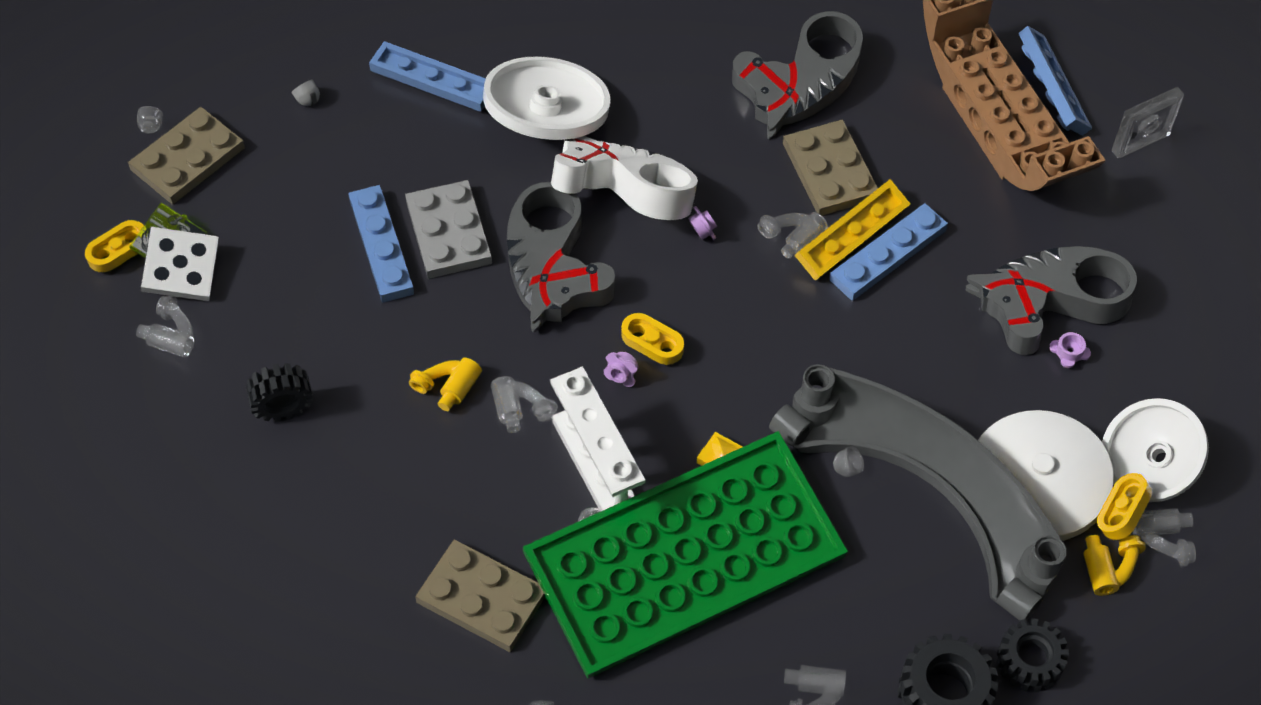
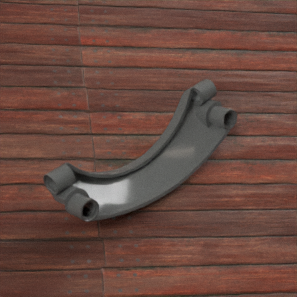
(919, 439)

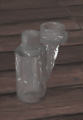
(807, 229)
(165, 338)
(506, 398)
(1167, 522)
(817, 680)

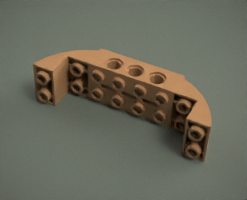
(999, 100)

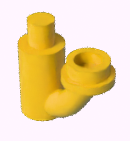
(461, 379)
(1100, 566)

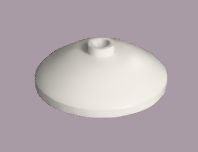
(1152, 429)

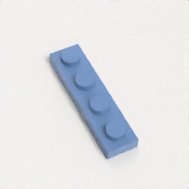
(1051, 74)
(429, 75)
(381, 243)
(888, 252)

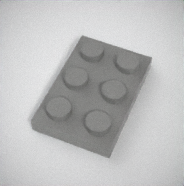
(448, 229)

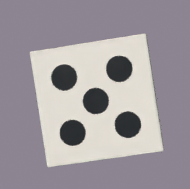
(179, 264)

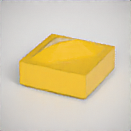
(716, 448)

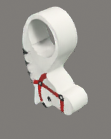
(640, 177)

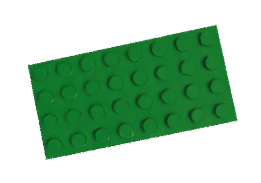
(683, 553)

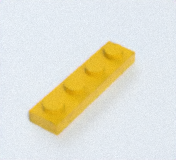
(852, 229)

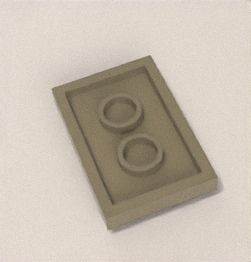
(186, 155)
(830, 167)
(481, 595)

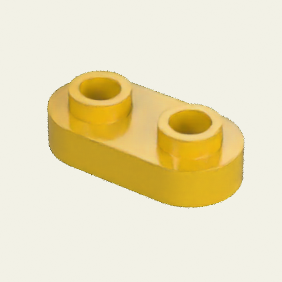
(113, 246)
(654, 338)
(1123, 510)

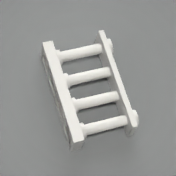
(594, 441)

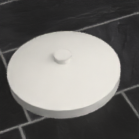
(546, 98)
(1057, 464)

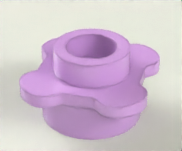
(703, 224)
(1070, 341)
(621, 368)

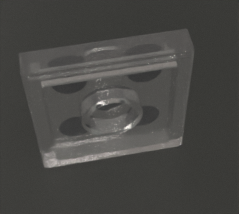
(1147, 122)

